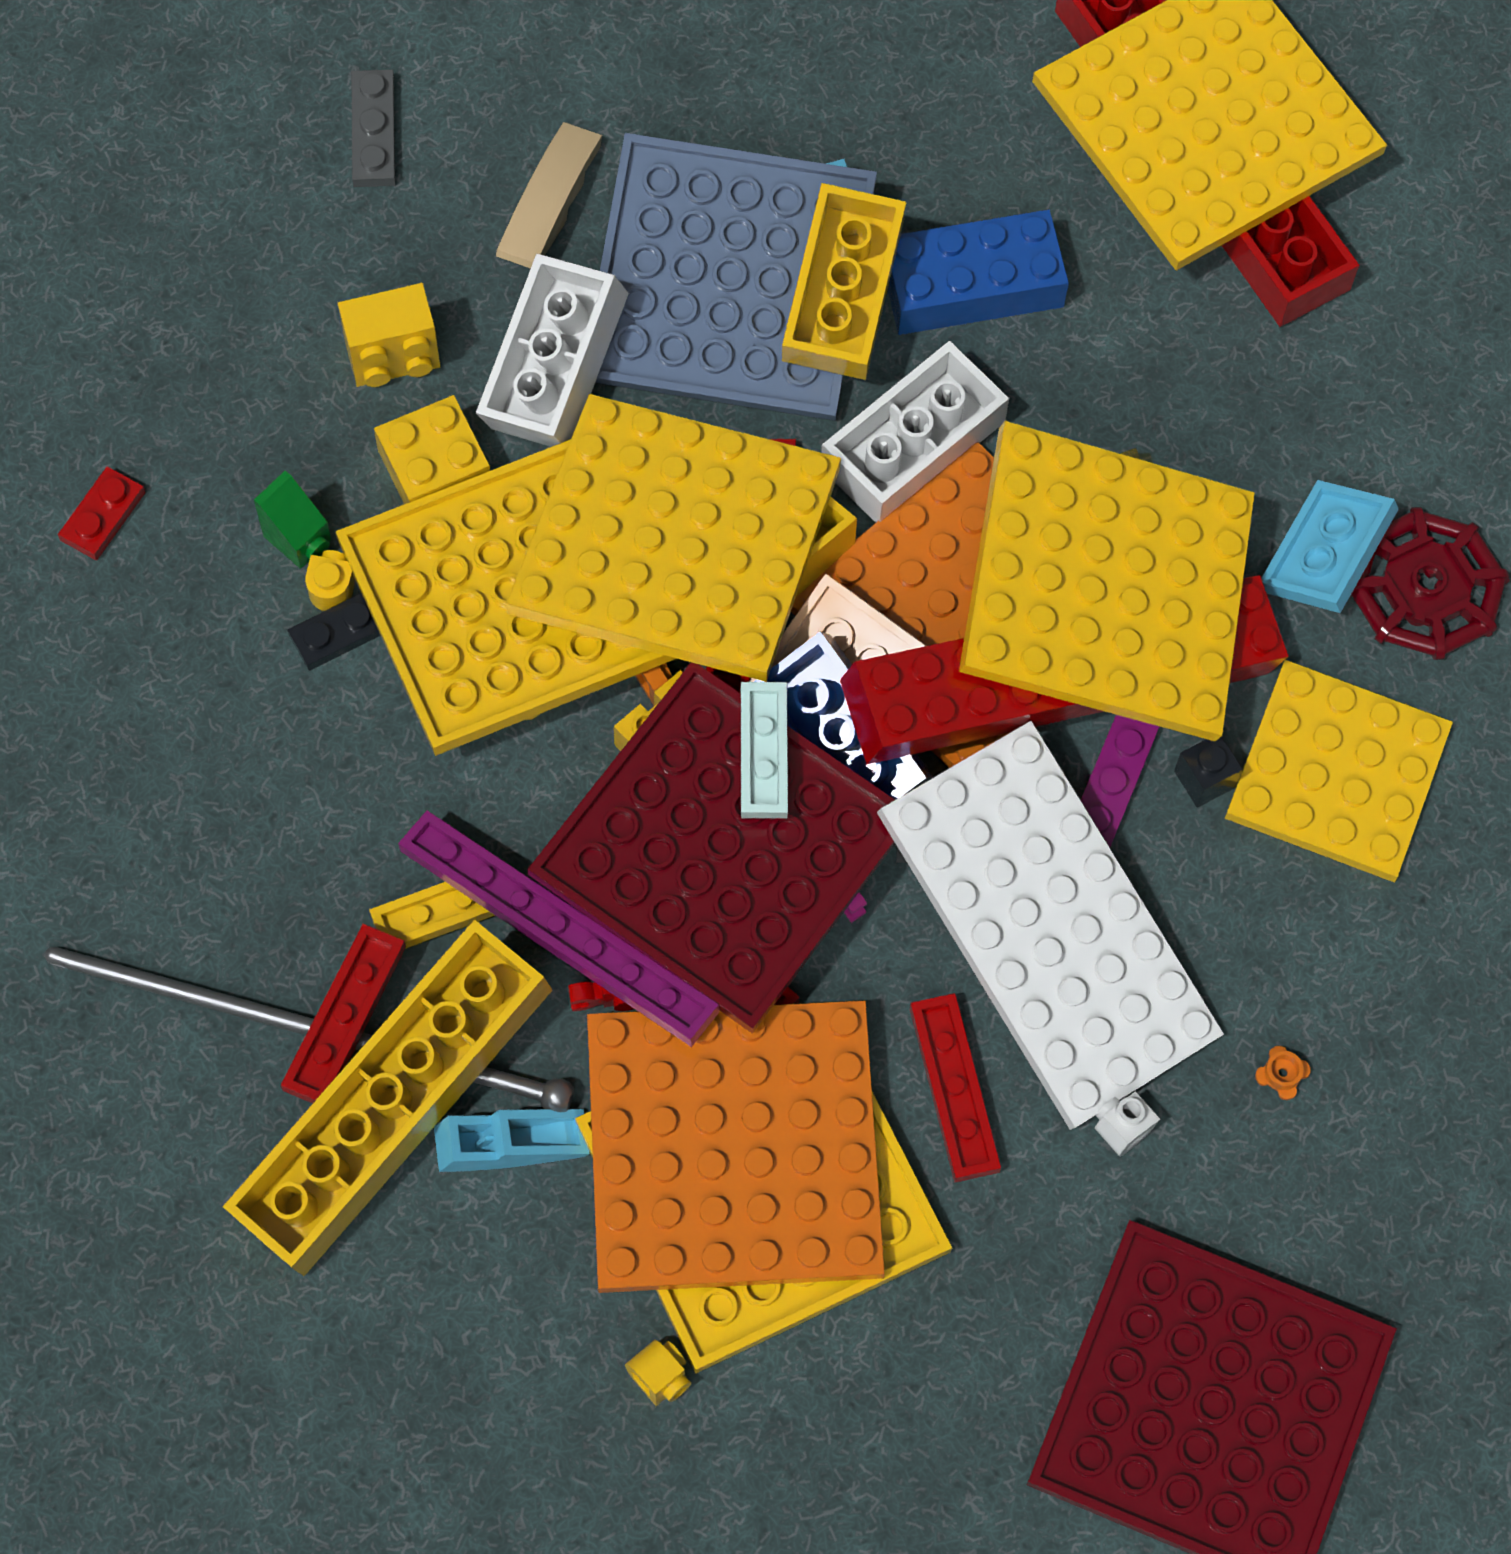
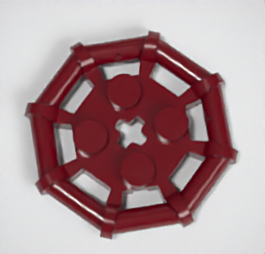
(1450, 593)

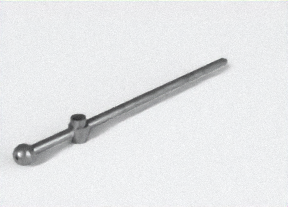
(553, 1094)

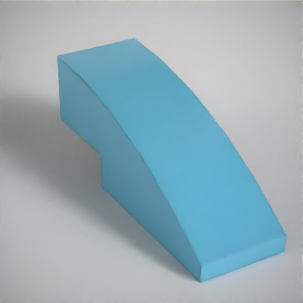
(508, 1139)

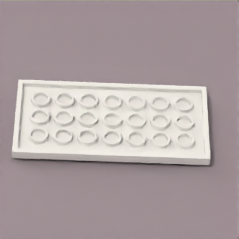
(1050, 924)

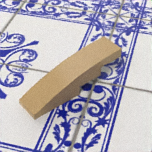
(549, 195)

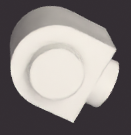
(1125, 1122)

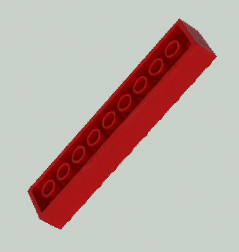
(1288, 259)
(924, 703)

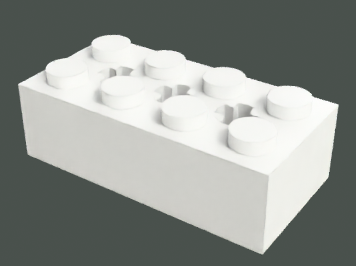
(561, 313)
(915, 431)

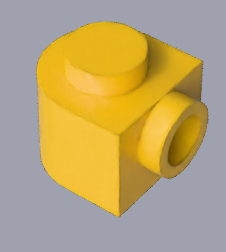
(329, 579)
(659, 1372)

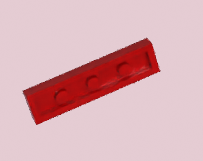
(344, 1013)
(955, 1088)

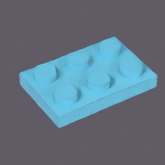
(1329, 546)

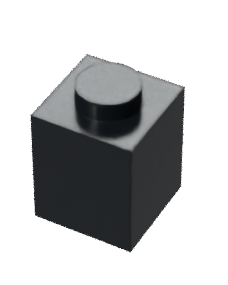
(1207, 770)

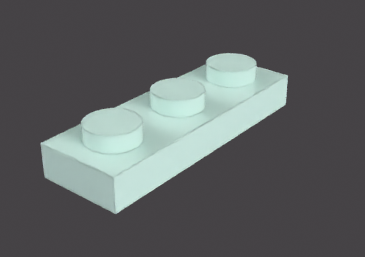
(764, 750)

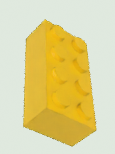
(843, 281)

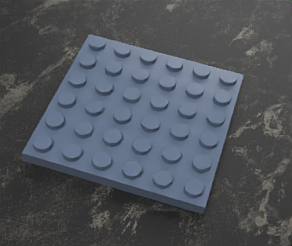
(711, 273)

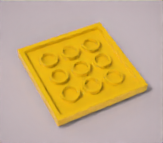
(1339, 770)

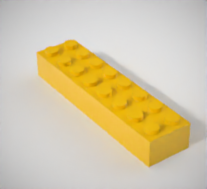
(388, 1098)

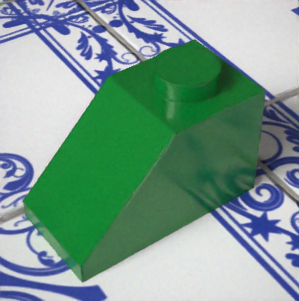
(292, 520)

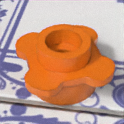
(1282, 1059)

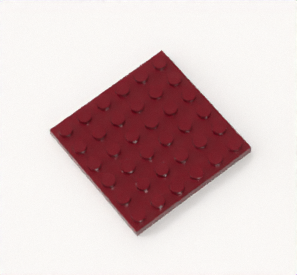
(692, 883)
(1211, 1403)

